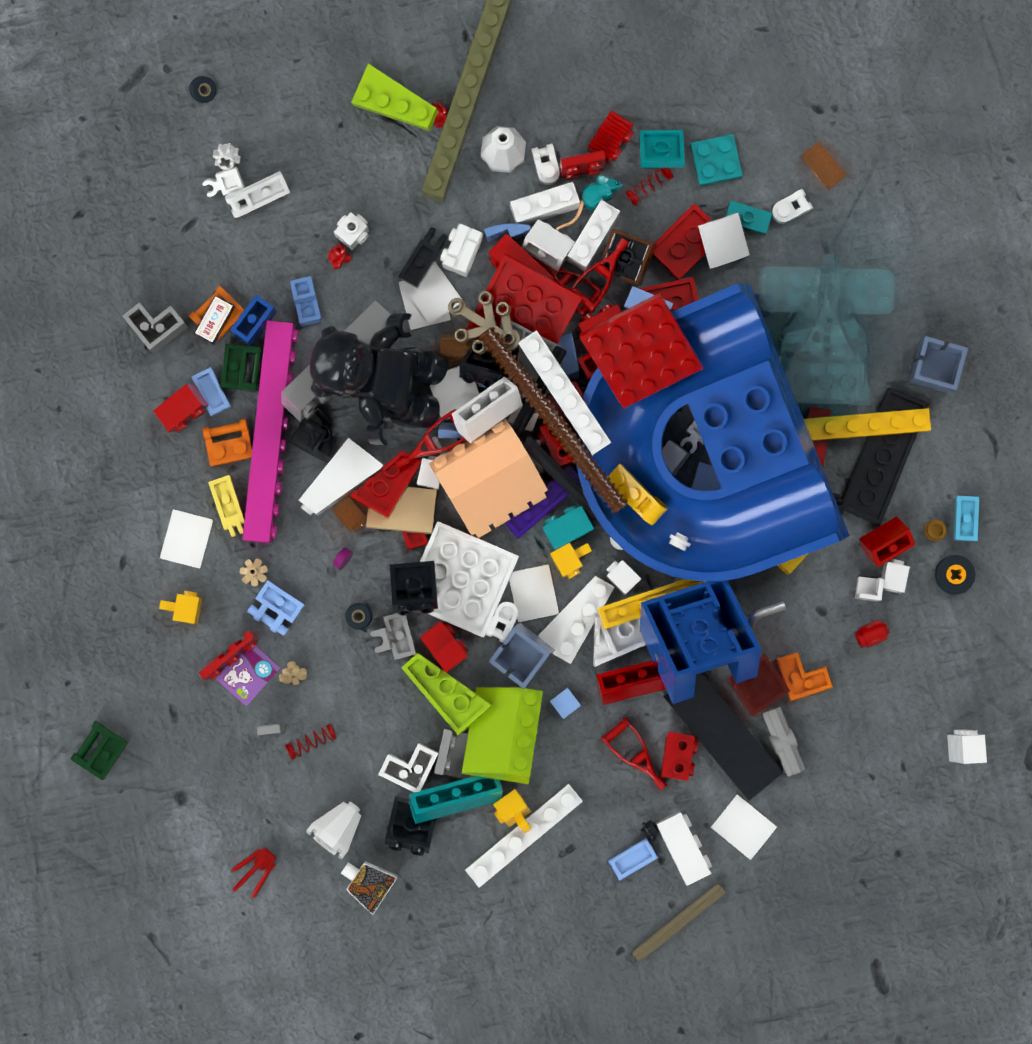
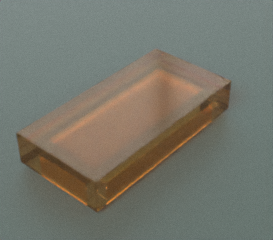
(823, 165)

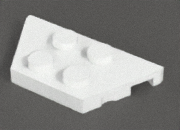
(615, 640)

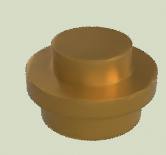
(935, 530)

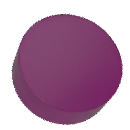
(342, 558)

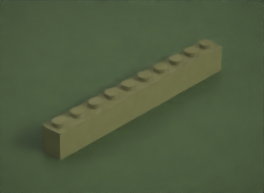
(465, 100)

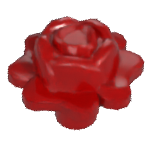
(441, 116)
(338, 256)

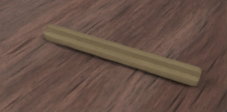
(678, 922)

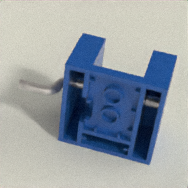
(700, 632)

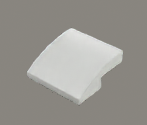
(723, 240)
(453, 391)

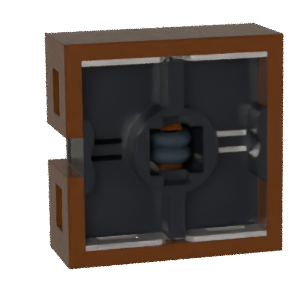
(635, 258)

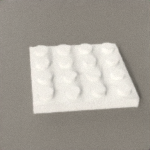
(468, 577)

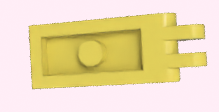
(227, 504)

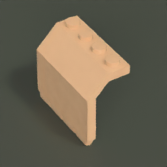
(489, 478)

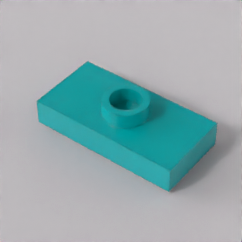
(750, 217)

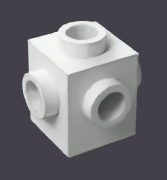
(355, 237)

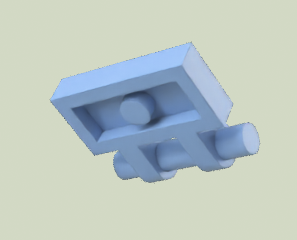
(279, 602)

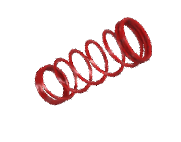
(666, 172)
(292, 753)

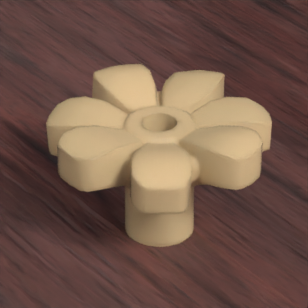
(258, 572)
(293, 674)

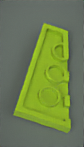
(388, 98)
(449, 696)

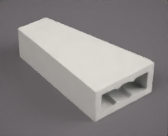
(340, 477)

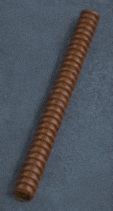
(553, 420)

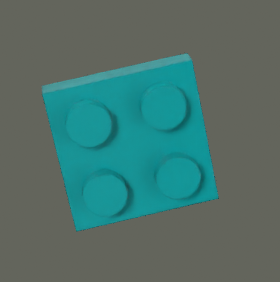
(661, 148)
(716, 160)

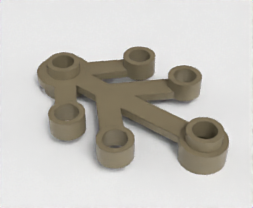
(486, 323)

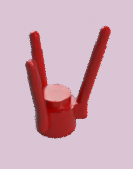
(263, 860)

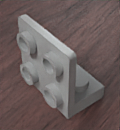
(452, 754)

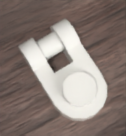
(548, 171)
(784, 211)
(506, 614)

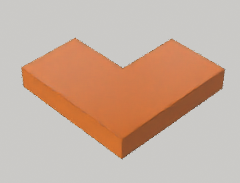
(799, 682)

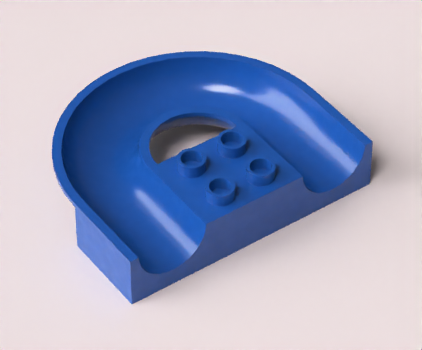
(770, 476)

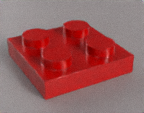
(578, 165)

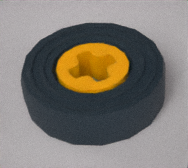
(943, 574)

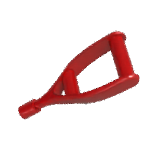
(599, 267)
(568, 275)
(426, 439)
(639, 758)

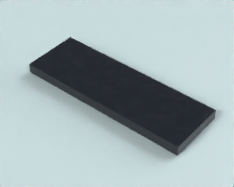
(880, 464)
(726, 739)

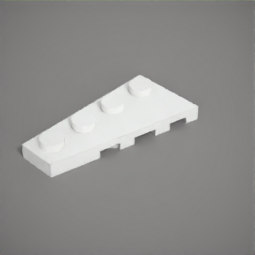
(574, 622)

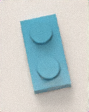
(966, 518)

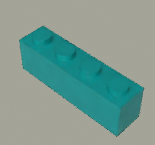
(454, 798)

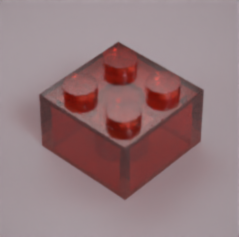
(762, 690)

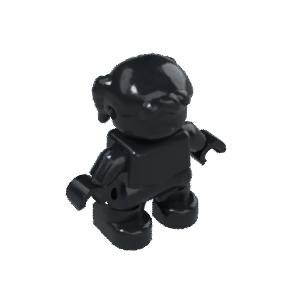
(379, 376)

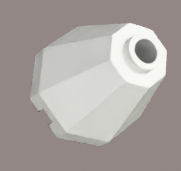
(503, 149)
(336, 828)

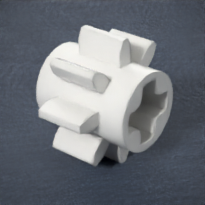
(226, 156)

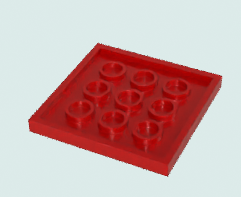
(533, 299)
(641, 350)

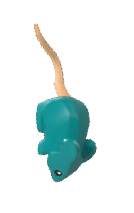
(593, 194)

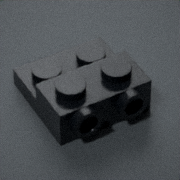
(481, 367)
(413, 587)
(403, 831)

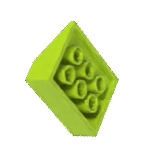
(505, 736)

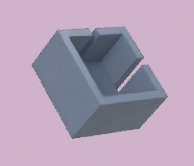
(937, 367)
(525, 654)

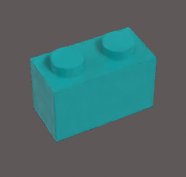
(567, 527)

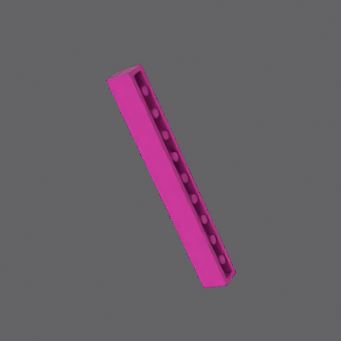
(269, 433)

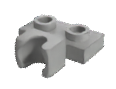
(395, 637)

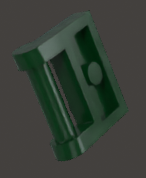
(235, 367)
(105, 754)

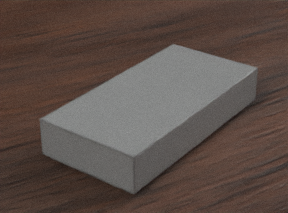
(271, 729)

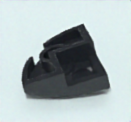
(315, 436)

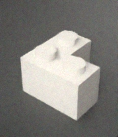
(410, 774)

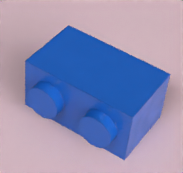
(253, 320)

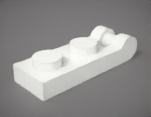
(257, 194)

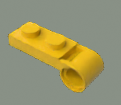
(638, 497)

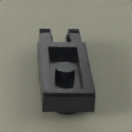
(422, 259)

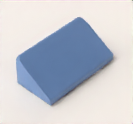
(570, 362)

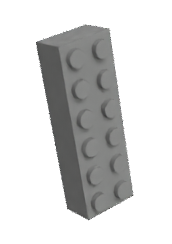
(298, 395)

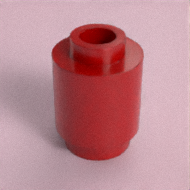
(872, 634)

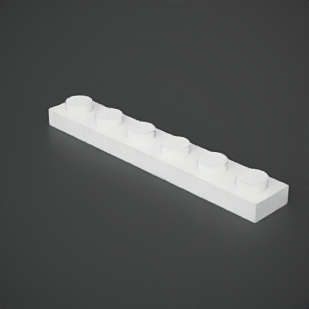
(564, 392)
(517, 841)

